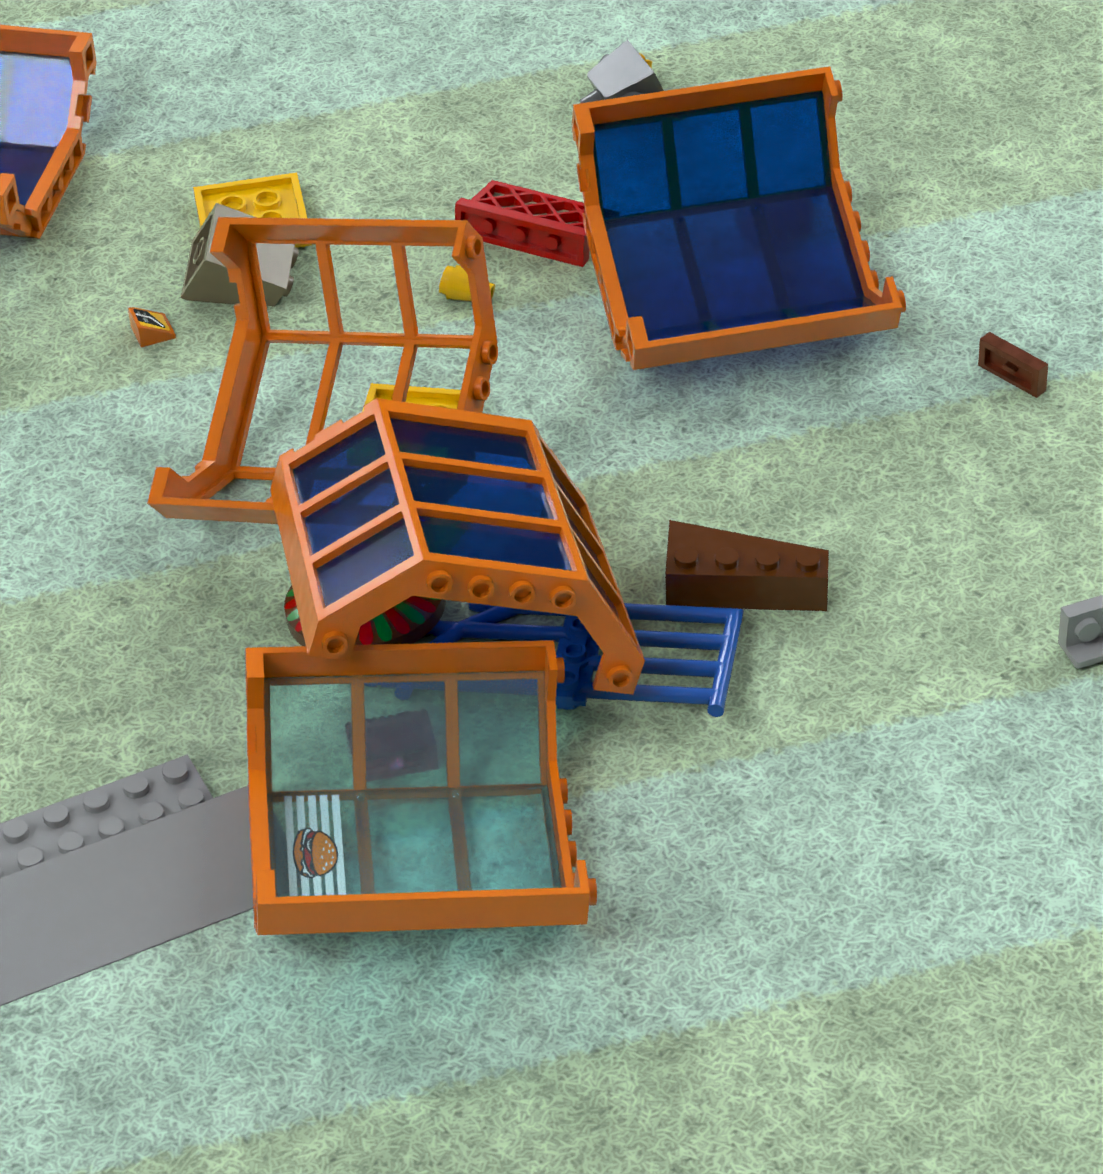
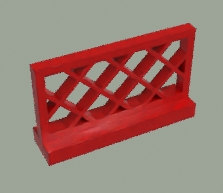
(520, 230)

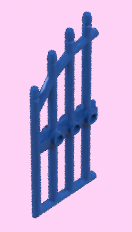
(582, 656)

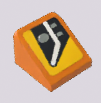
(150, 326)

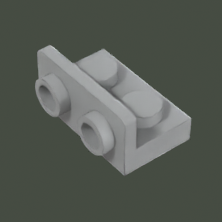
(1082, 631)

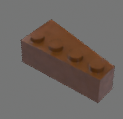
(742, 571)

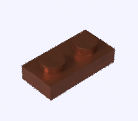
(1013, 364)

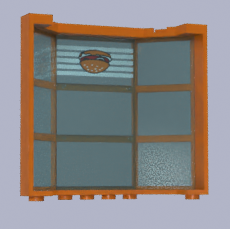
(409, 790)

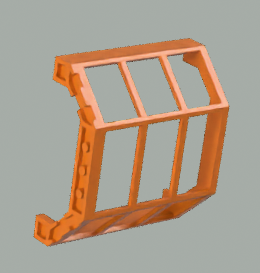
(236, 249)

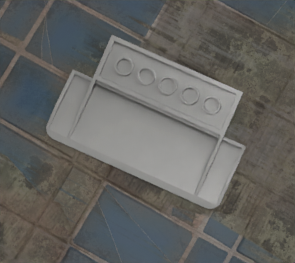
(118, 874)

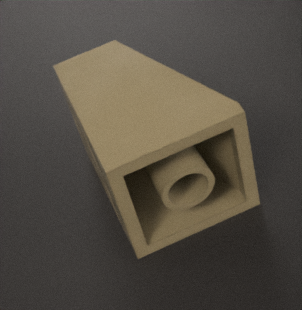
(208, 278)

